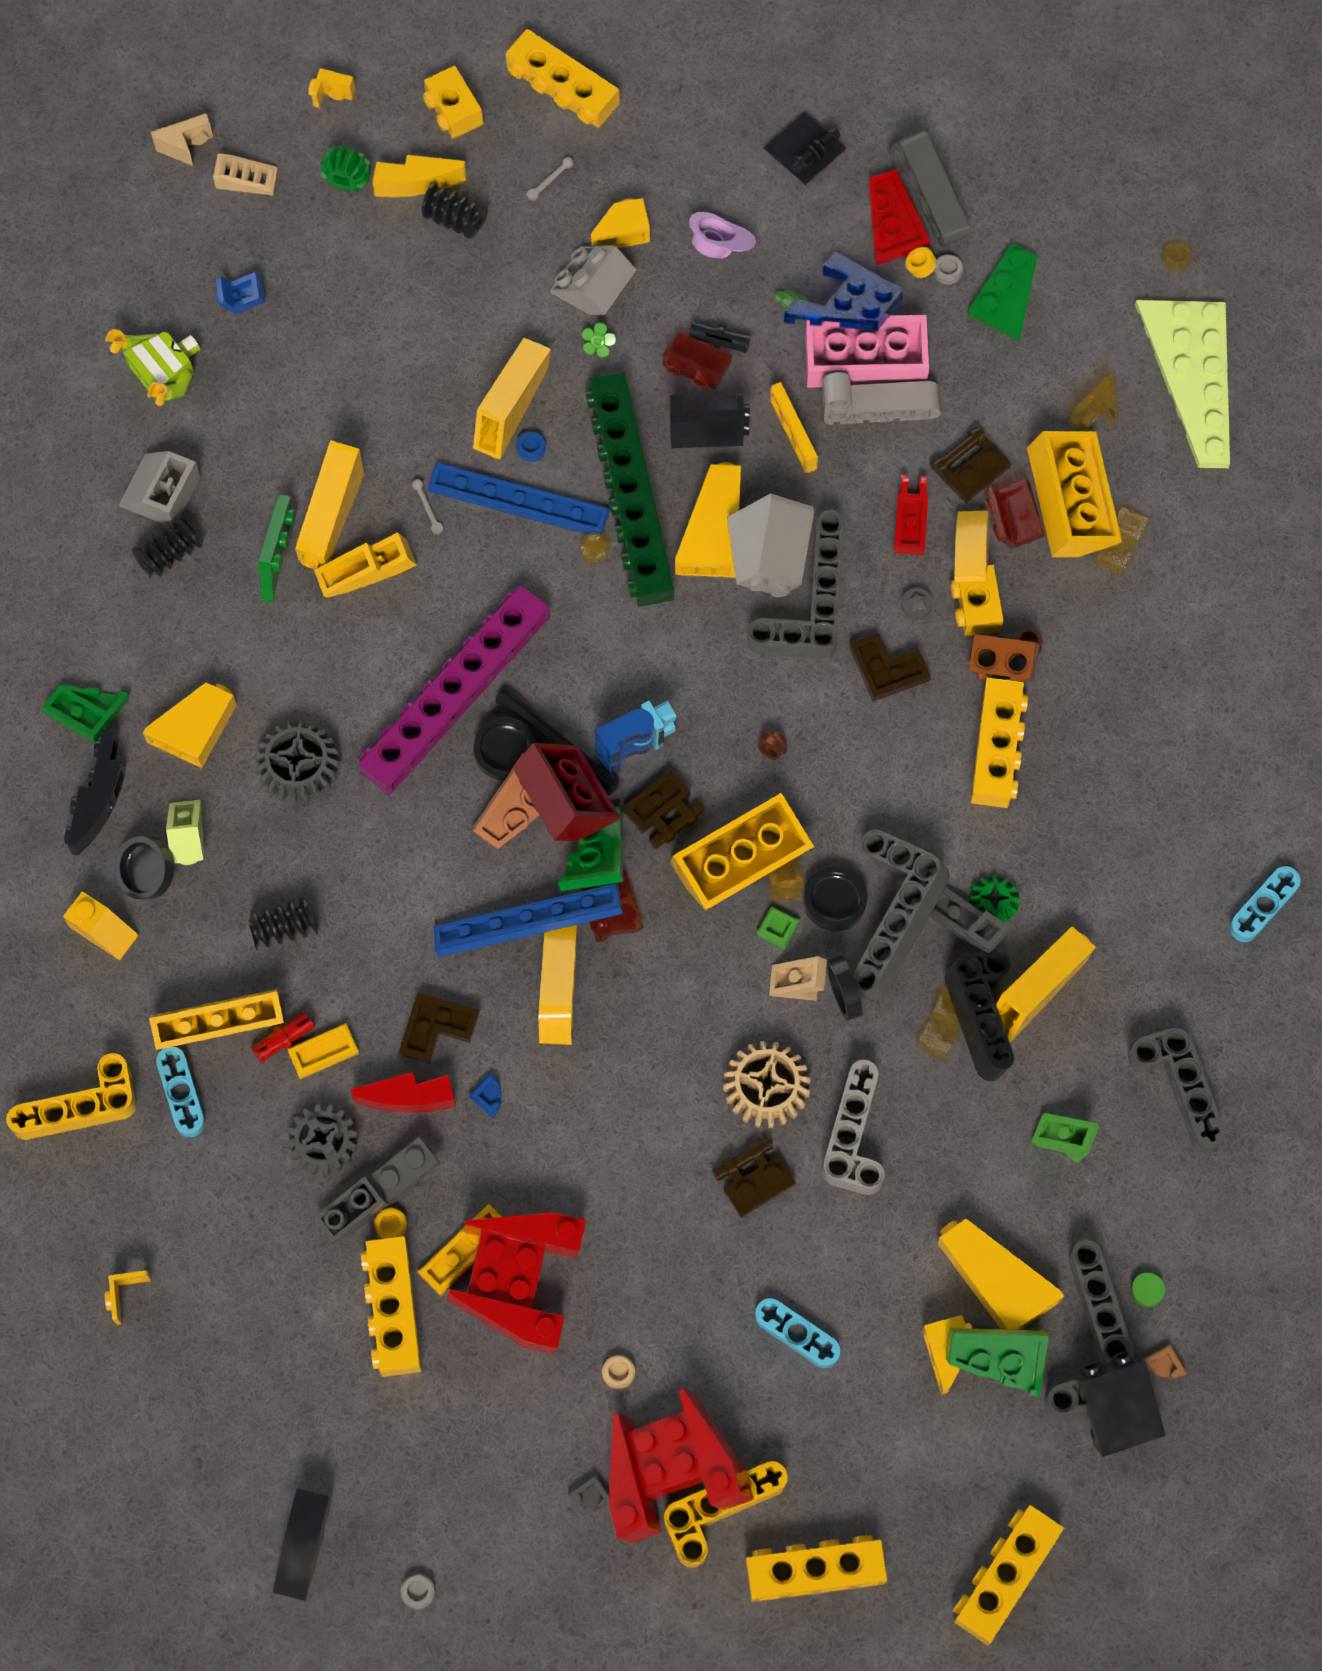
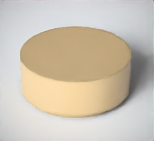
(618, 1372)

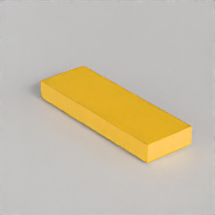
(793, 428)
(454, 1257)

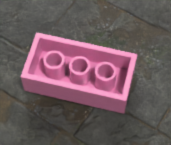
(868, 356)

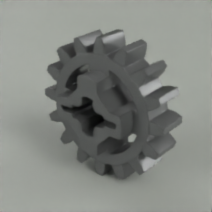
(332, 1133)

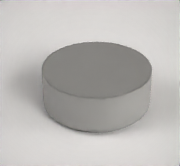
(948, 269)
(417, 1591)

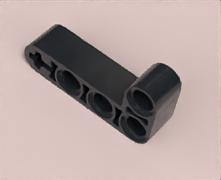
(990, 1053)

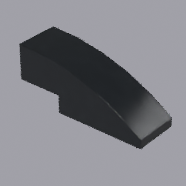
(301, 1544)

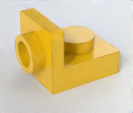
(332, 83)

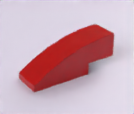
(406, 1096)

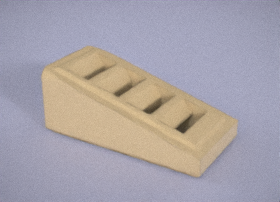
(231, 182)

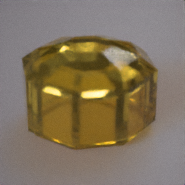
(594, 547)

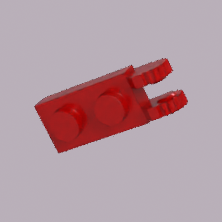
(911, 518)

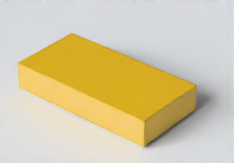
(323, 1051)

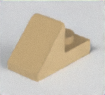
(177, 137)
(798, 978)

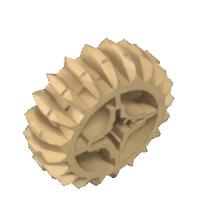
(753, 1082)

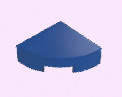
(488, 1096)

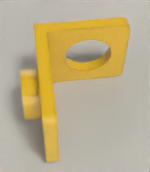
(112, 1297)

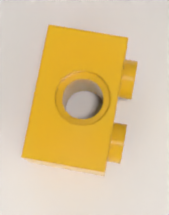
(451, 88)
(978, 618)

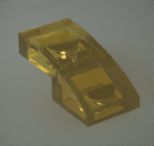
(1131, 529)
(941, 1028)

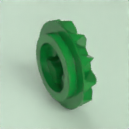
(1005, 889)

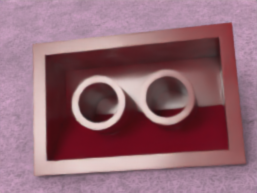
(565, 791)

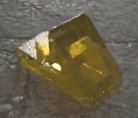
(1100, 401)
(786, 883)

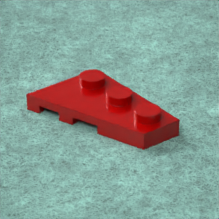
(893, 219)

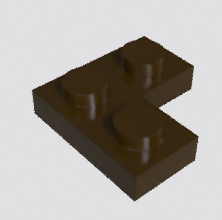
(887, 676)
(434, 1018)

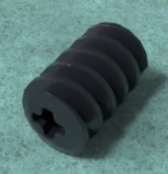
(453, 213)
(166, 547)
(282, 922)

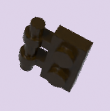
(656, 802)
(760, 1185)

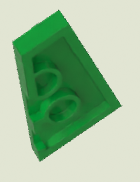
(1006, 293)
(274, 545)
(596, 859)
(1001, 1354)

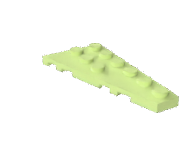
(1193, 360)

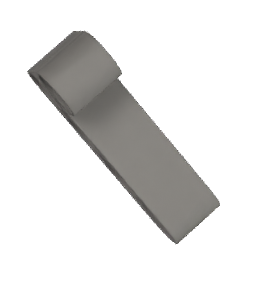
(877, 402)
(855, 1125)

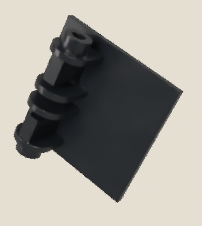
(805, 148)

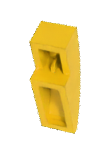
(416, 176)
(971, 546)
(365, 566)

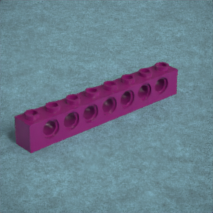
(391, 773)

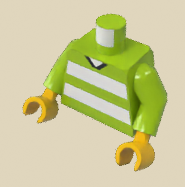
(157, 362)

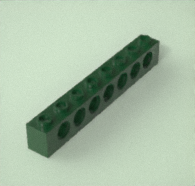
(614, 392)

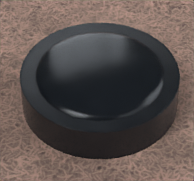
(501, 745)
(144, 867)
(835, 898)
(844, 988)

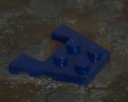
(859, 303)

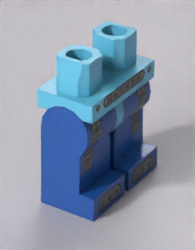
(633, 734)

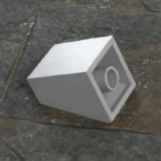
(770, 544)

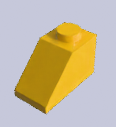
(623, 225)
(100, 926)
(936, 1340)

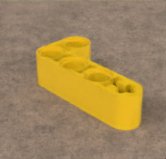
(557, 986)
(71, 1104)
(699, 1519)

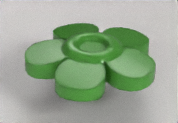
(788, 297)
(598, 340)

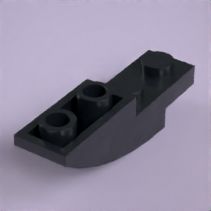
(95, 804)

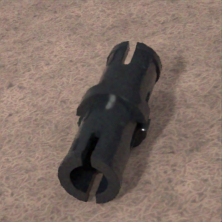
(738, 340)

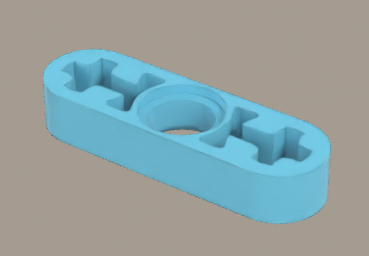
(1257, 926)
(165, 1072)
(822, 1340)

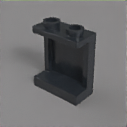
(708, 427)
(1120, 1403)

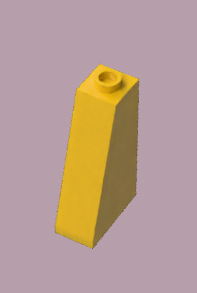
(509, 398)
(330, 504)
(707, 541)
(1043, 981)
(1000, 1280)

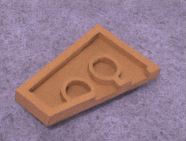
(506, 813)

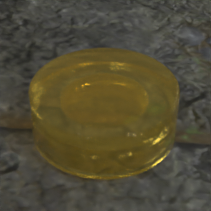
(1177, 256)

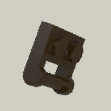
(975, 473)

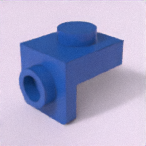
(240, 293)

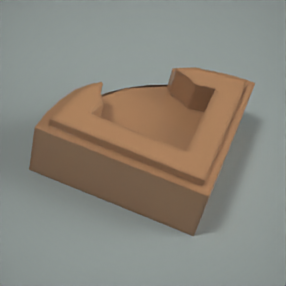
(1165, 1363)

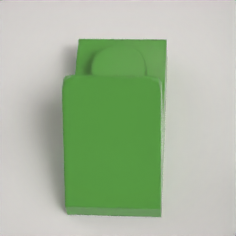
(1065, 1135)

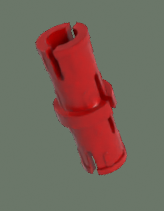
(282, 1037)

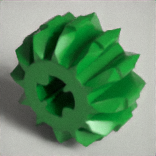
(345, 169)

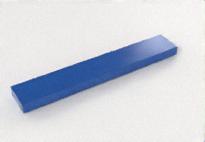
(518, 499)
(527, 920)

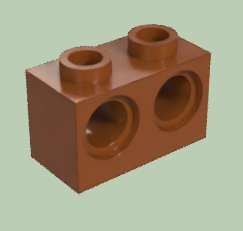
(1005, 651)

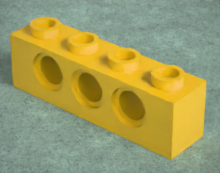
(533, 50)
(999, 696)
(216, 1019)
(406, 1356)
(1043, 1534)
(765, 1586)

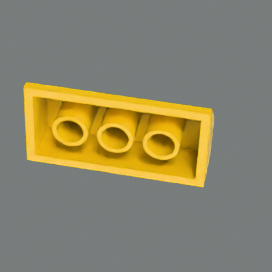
(1073, 493)
(741, 852)

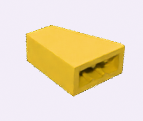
(193, 724)

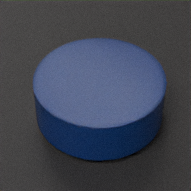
(530, 446)

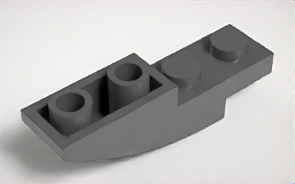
(377, 1191)

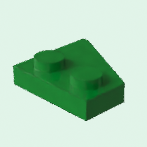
(84, 710)

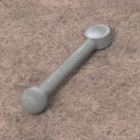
(532, 194)
(436, 528)

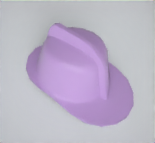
(718, 237)

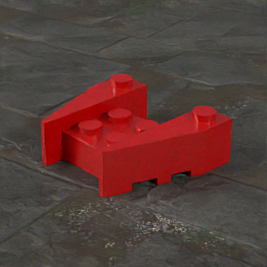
(508, 1274)
(668, 1459)

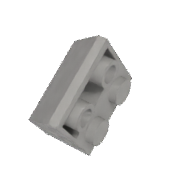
(593, 278)
(161, 486)

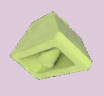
(185, 832)

